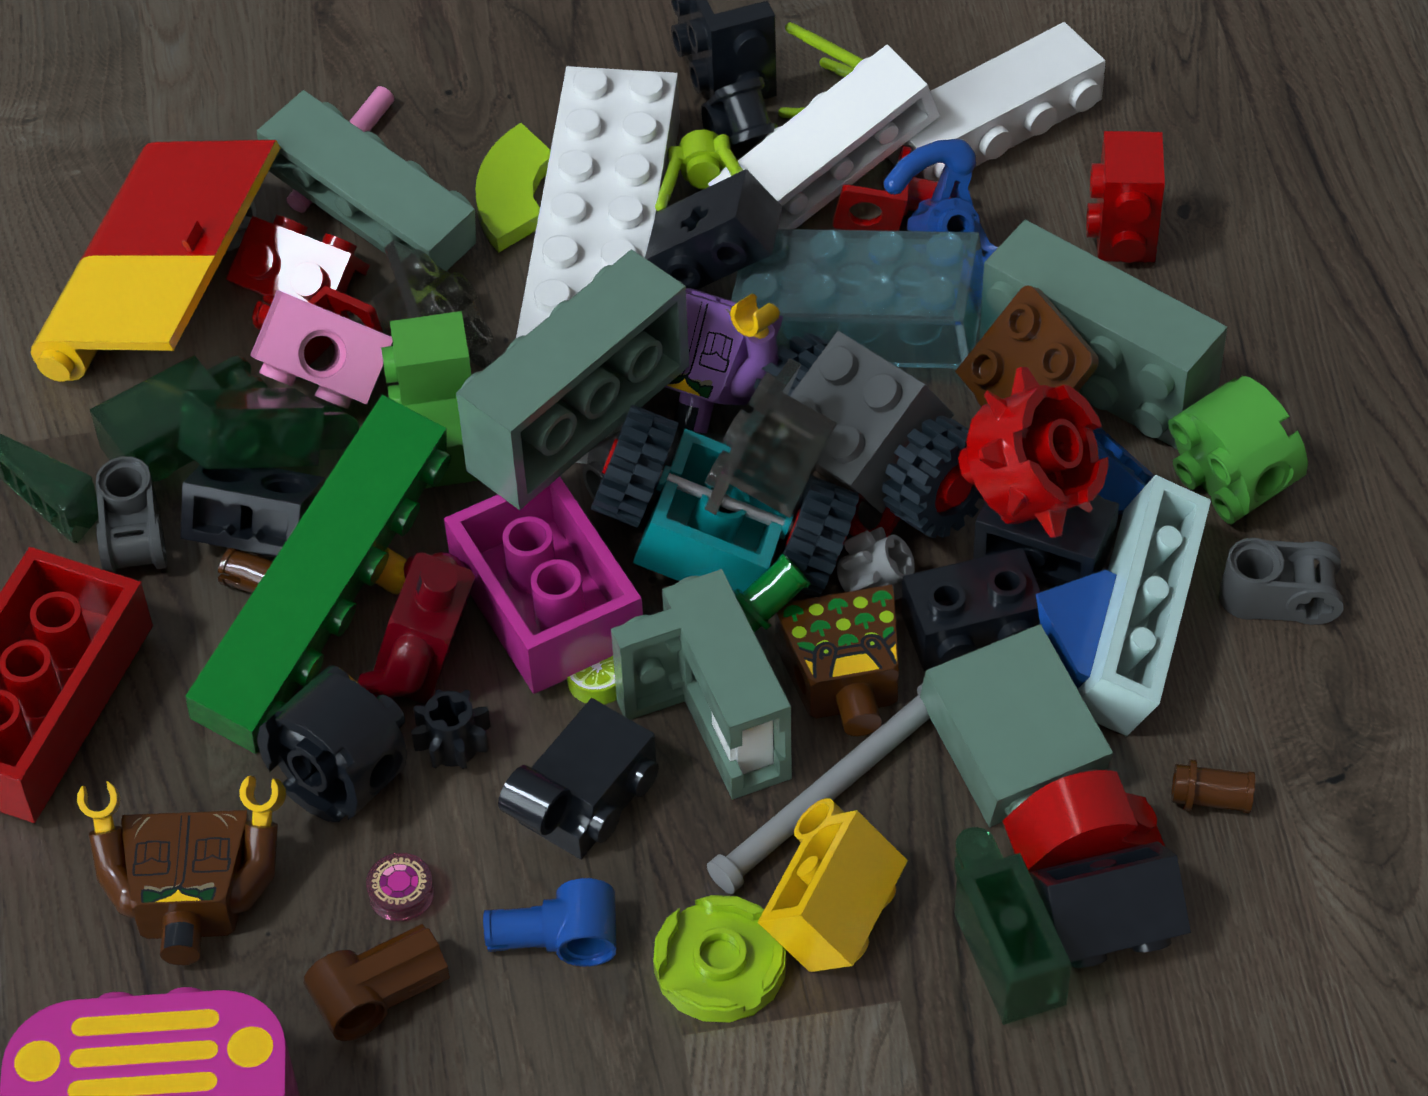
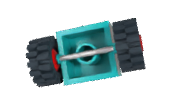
(691, 541)

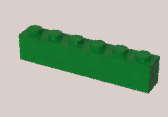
(320, 573)

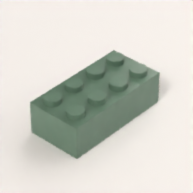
(1149, 346)
(573, 378)

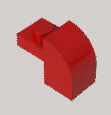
(1080, 820)

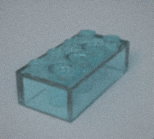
(891, 291)

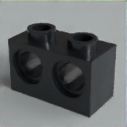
(245, 506)

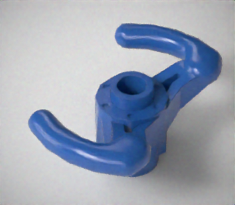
(951, 202)

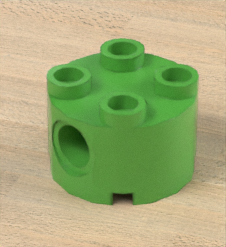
(1237, 448)

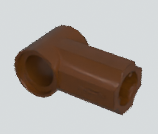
(360, 988)

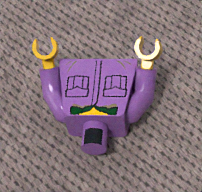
(726, 354)

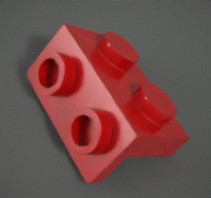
(286, 260)

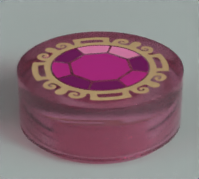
(400, 887)

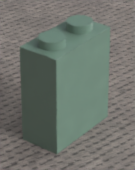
(1012, 721)

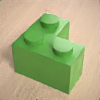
(431, 366)

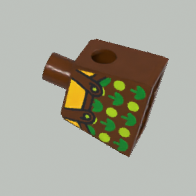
(842, 655)

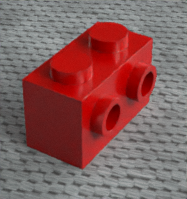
(1128, 196)

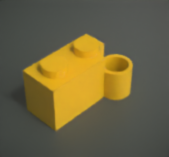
(832, 888)

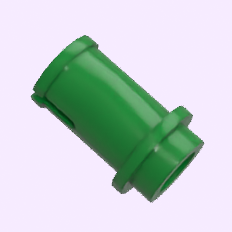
(771, 592)

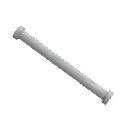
(729, 870)

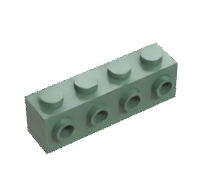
(367, 183)

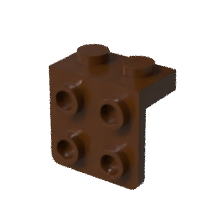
(1030, 336)

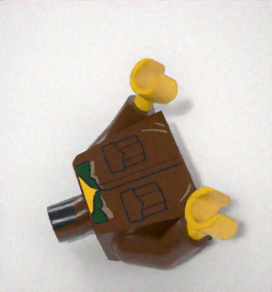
(186, 869)

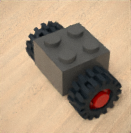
(890, 434)

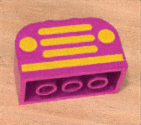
(151, 1047)

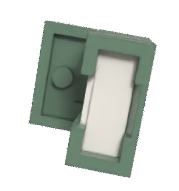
(712, 661)

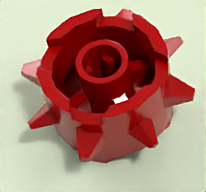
(1035, 453)

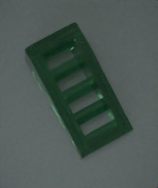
(50, 487)

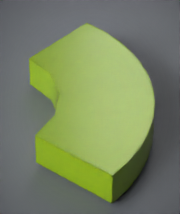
(508, 187)

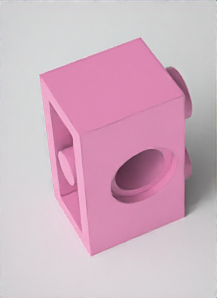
(293, 324)

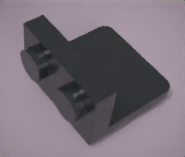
(726, 45)

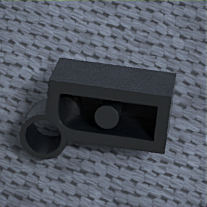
(583, 779)

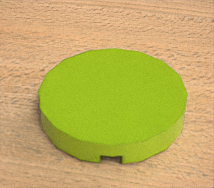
(718, 960)

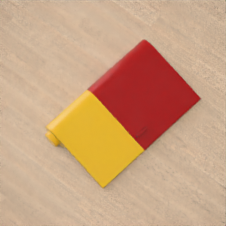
(153, 252)

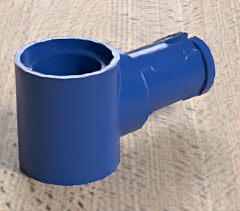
(574, 924)

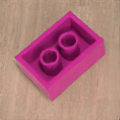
(543, 582)

